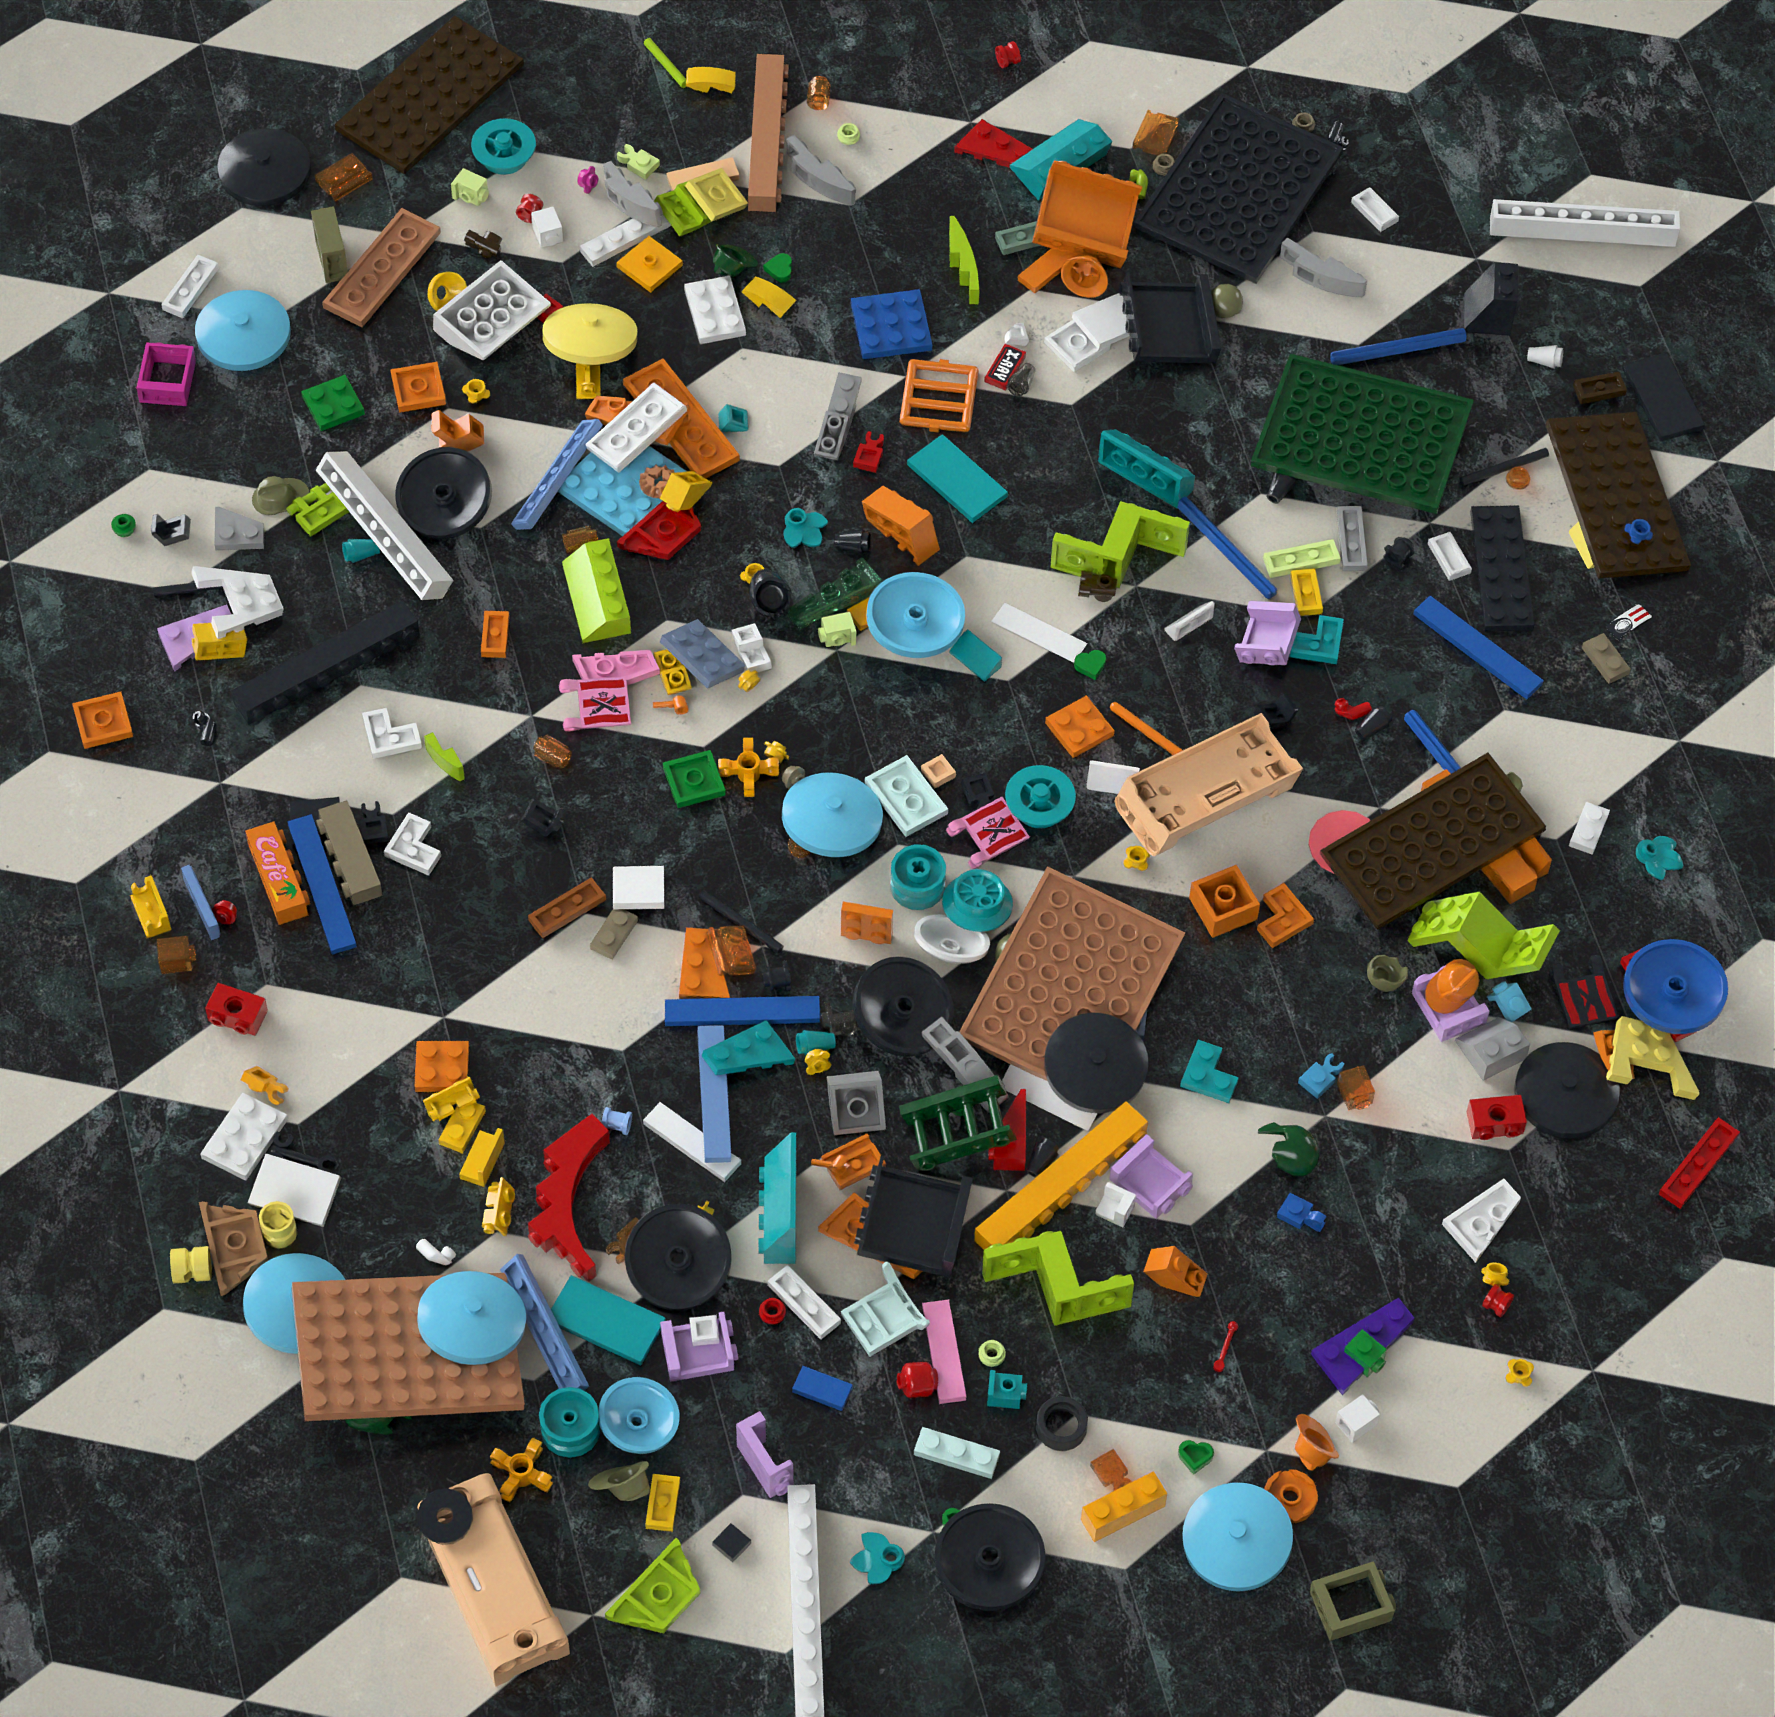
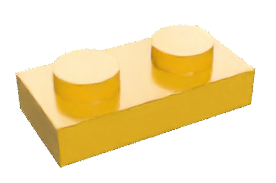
(1306, 592)
(461, 1127)
(662, 1502)

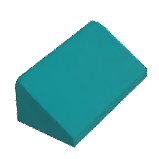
(976, 655)

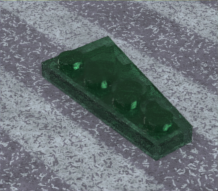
(834, 596)

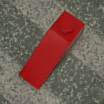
(1014, 1154)

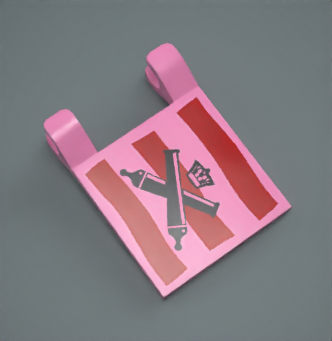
(601, 702)
(992, 829)

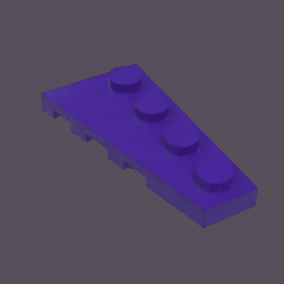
(1383, 1325)

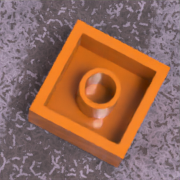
(1224, 901)

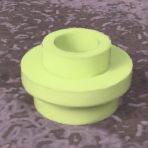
(848, 134)
(992, 1346)

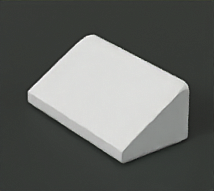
(1190, 621)
(1108, 776)

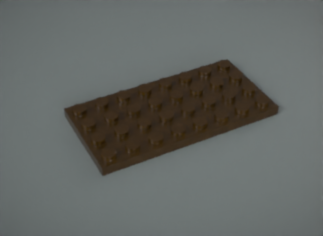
(429, 94)
(1611, 486)
(1432, 840)

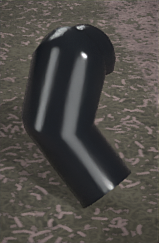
(1335, 135)
(206, 725)

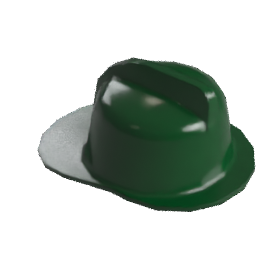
(732, 260)

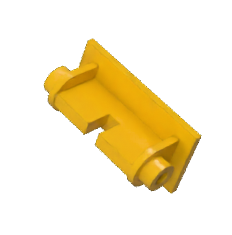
(588, 381)
(460, 1093)
(500, 1197)

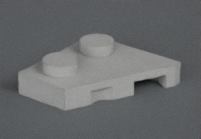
(237, 531)

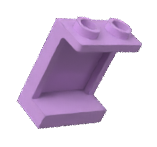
(1269, 633)
(1452, 1024)
(1150, 1178)
(692, 1361)
(750, 1437)

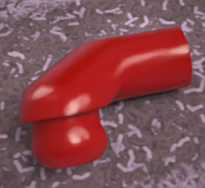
(1351, 712)

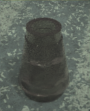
(1021, 380)

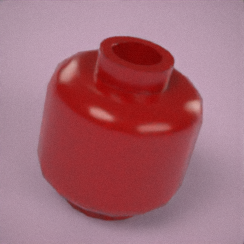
(917, 1379)

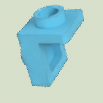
(1510, 1000)

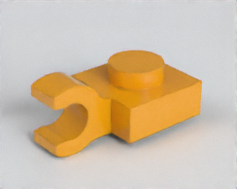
(261, 1081)

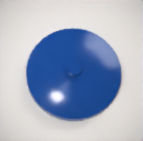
(1675, 986)

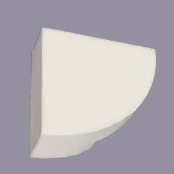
(1017, 335)

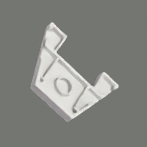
(249, 595)

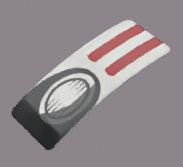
(1628, 621)

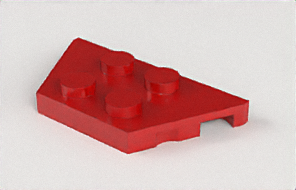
(661, 532)

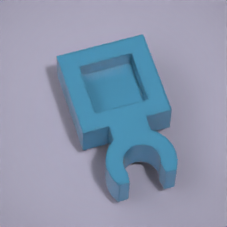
(1320, 1078)

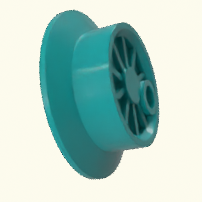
(503, 145)
(1040, 796)
(977, 901)

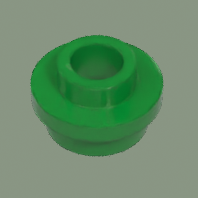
(126, 529)

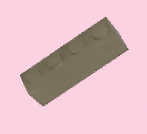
(349, 853)

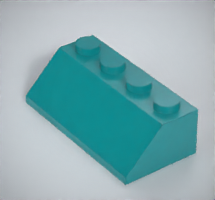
(1077, 144)
(1144, 467)

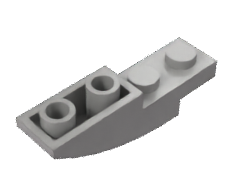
(819, 176)
(631, 198)
(1327, 275)
(838, 417)
(958, 1055)

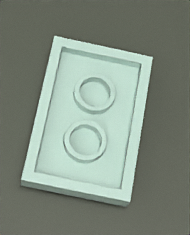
(906, 796)

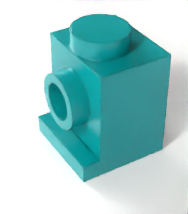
(1007, 1398)

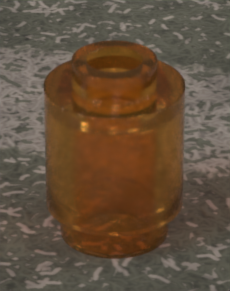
(818, 93)
(577, 537)
(552, 751)

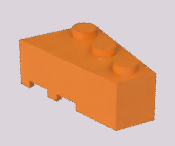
(903, 521)

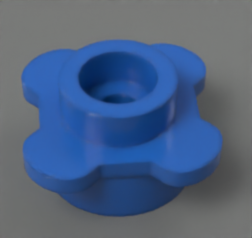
(1639, 530)

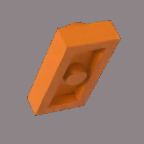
(495, 634)

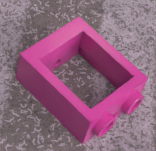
(165, 392)

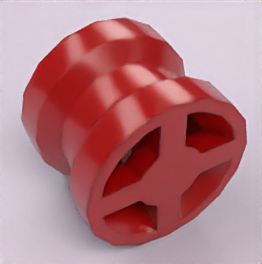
(1008, 54)
(529, 204)
(1498, 1300)

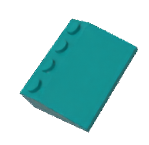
(779, 1204)

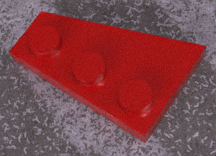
(993, 144)

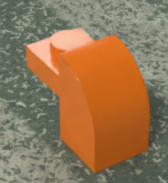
(462, 433)

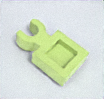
(639, 163)

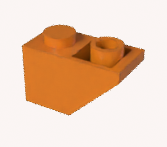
(1175, 1271)

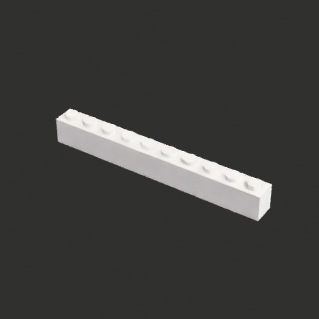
(805, 1601)

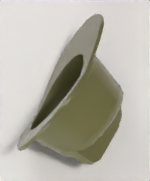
(276, 494)
(624, 1482)

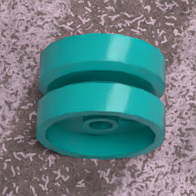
(918, 877)
(569, 1422)

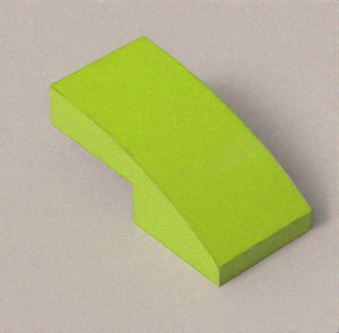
(446, 759)

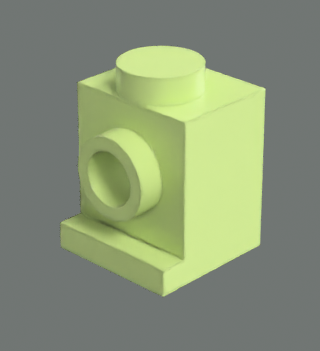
(470, 187)
(837, 630)

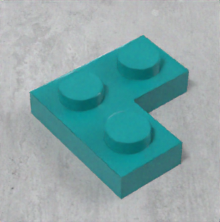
(1323, 645)
(1202, 1076)

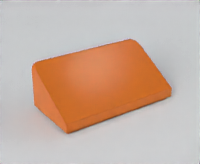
(1535, 856)

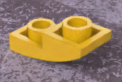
(705, 77)
(766, 293)
(672, 672)

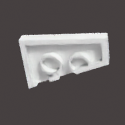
(1482, 1218)

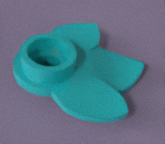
(806, 530)
(1661, 856)
(873, 1557)

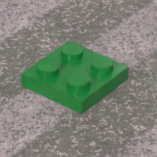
(333, 402)
(694, 779)

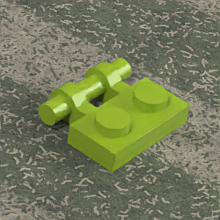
(320, 514)

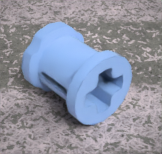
(617, 1120)

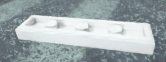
(686, 1139)

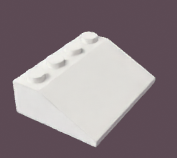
(489, 312)

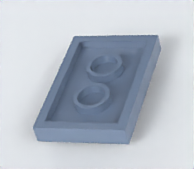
(702, 653)

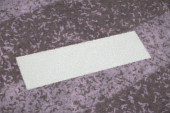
(1038, 632)
(1040, 1094)

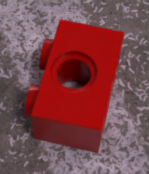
(227, 999)
(1507, 1108)

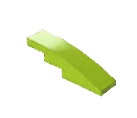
(962, 257)

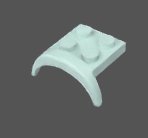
(884, 1315)

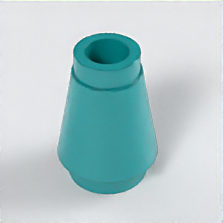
(359, 549)
(813, 1040)

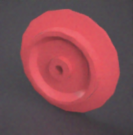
(1330, 829)

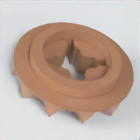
(647, 481)

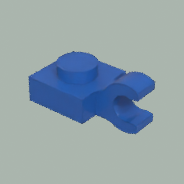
(1299, 1212)

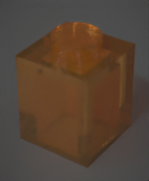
(175, 954)
(1356, 1088)

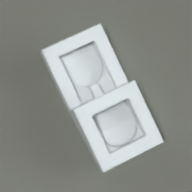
(751, 648)

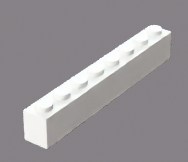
(1584, 223)
(384, 525)

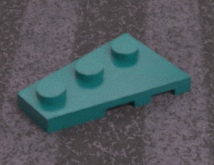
(748, 1049)

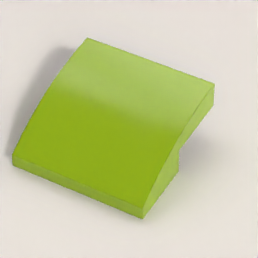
(682, 210)

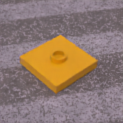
(649, 264)

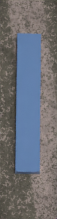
(556, 474)
(713, 1101)
(544, 1325)

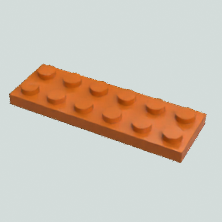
(697, 438)

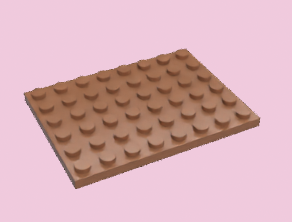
(1068, 959)
(369, 1360)

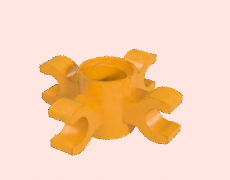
(748, 775)
(538, 1478)

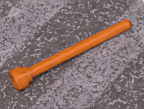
(1144, 728)

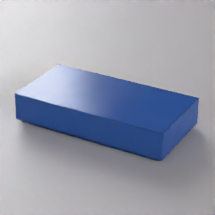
(822, 1388)

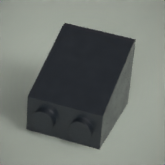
(1492, 300)

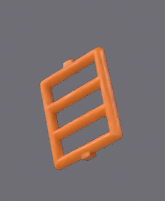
(934, 424)

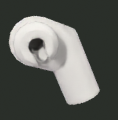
(432, 1254)

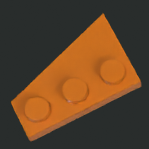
(699, 971)

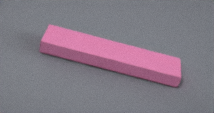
(944, 1351)

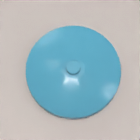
(242, 330)
(915, 615)
(832, 814)
(269, 1297)
(471, 1317)
(1237, 1536)

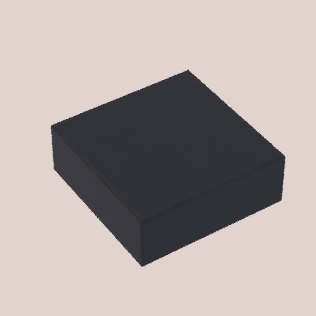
(731, 1542)

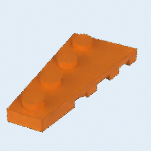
(608, 408)
(843, 1226)

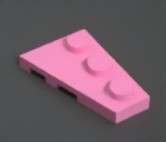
(632, 664)

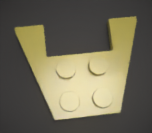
(1649, 1048)

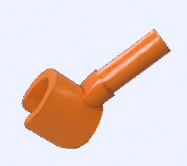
(679, 704)
(839, 1165)

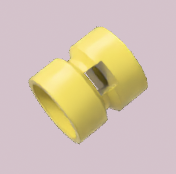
(277, 1224)
(191, 1264)

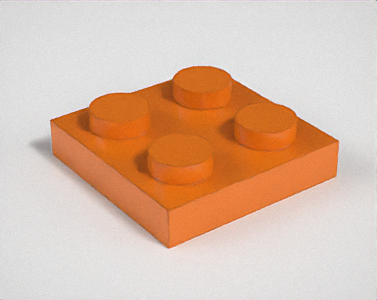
(418, 387)
(102, 720)
(1079, 726)
(866, 923)
(440, 1064)

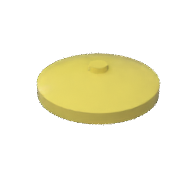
(589, 334)

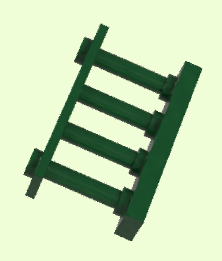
(941, 1106)

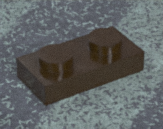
(1599, 387)

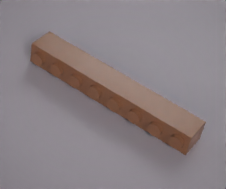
(767, 133)

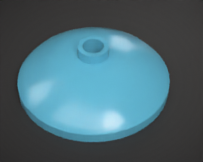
(642, 1402)

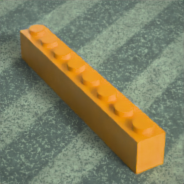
(1064, 1178)

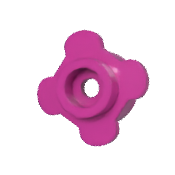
(587, 179)

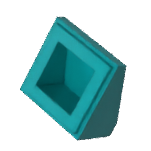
(733, 419)

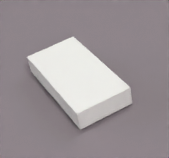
(1375, 209)
(1449, 556)

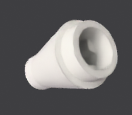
(1547, 355)

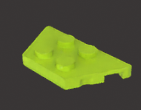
(658, 1593)

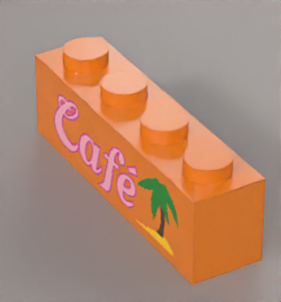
(277, 873)

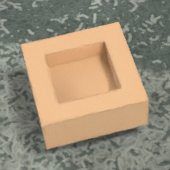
(938, 771)

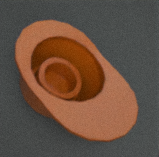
(1452, 986)
(1313, 1443)

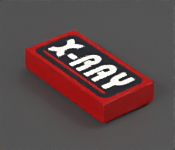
(1005, 366)

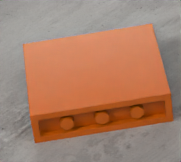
(1086, 213)

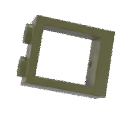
(329, 244)
(1327, 1612)

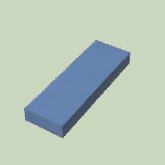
(201, 902)

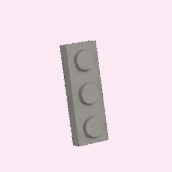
(1351, 538)

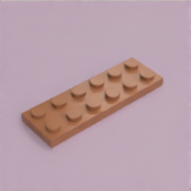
(381, 267)

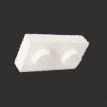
(1589, 828)

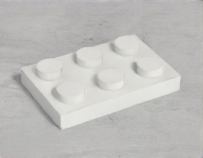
(715, 309)
(244, 1136)

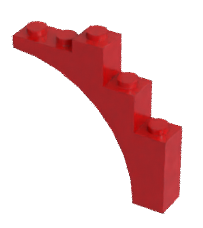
(566, 1162)

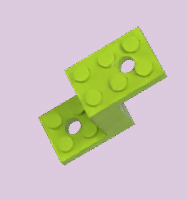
(1129, 527)
(1483, 935)
(1057, 1277)

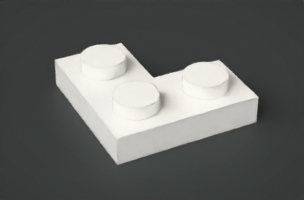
(388, 740)
(408, 848)

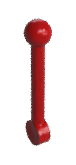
(1219, 1364)

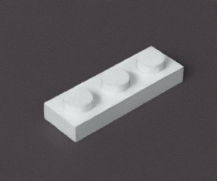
(190, 286)
(804, 1302)

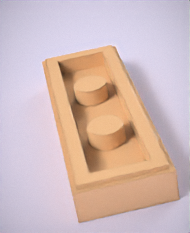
(687, 174)

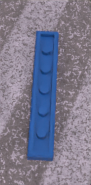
(1478, 647)
(322, 884)
(742, 1011)

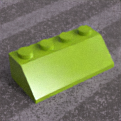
(596, 592)

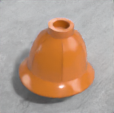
(1084, 276)

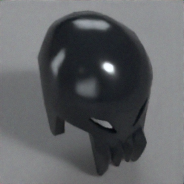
(770, 593)

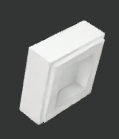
(704, 1330)

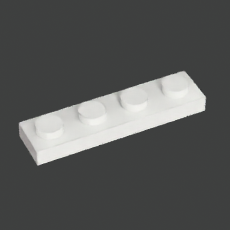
(619, 239)

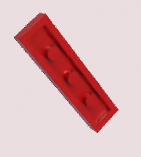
(1699, 1163)

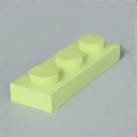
(1301, 557)

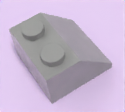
(1494, 1047)
(856, 1102)

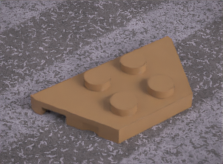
(233, 1243)

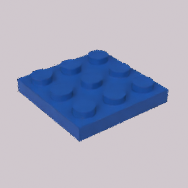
(891, 324)

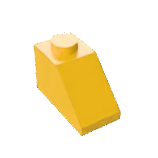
(684, 490)

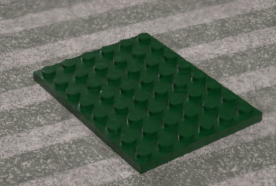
(1362, 433)

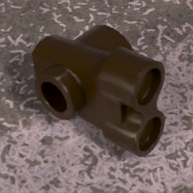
(487, 245)
(1101, 586)

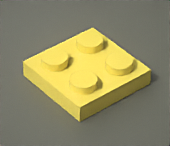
(716, 194)

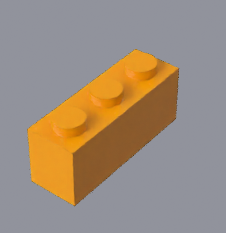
(1124, 1506)

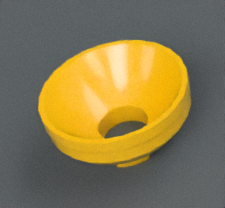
(451, 282)

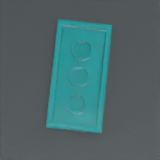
(957, 478)
(606, 1320)

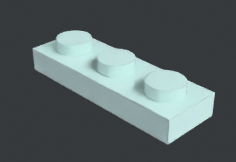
(956, 1452)

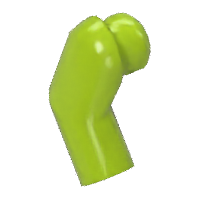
(1140, 179)

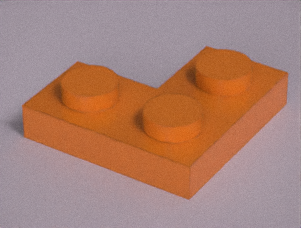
(1288, 919)

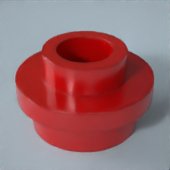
(225, 912)
(772, 1304)

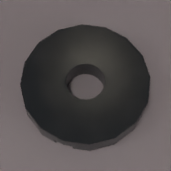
(445, 1500)

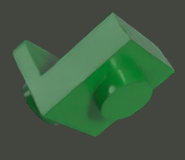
(1366, 1352)

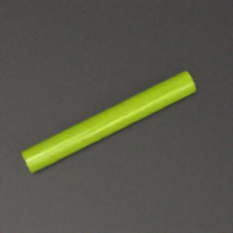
(666, 63)

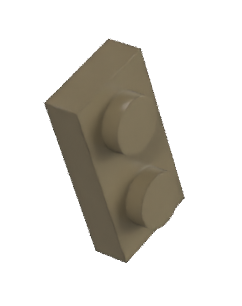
(1606, 658)
(613, 933)

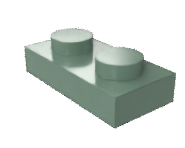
(1016, 238)

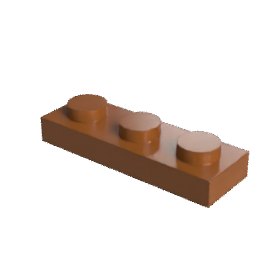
(566, 907)

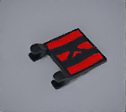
(1584, 998)

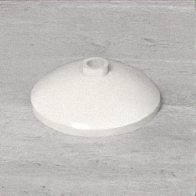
(950, 942)

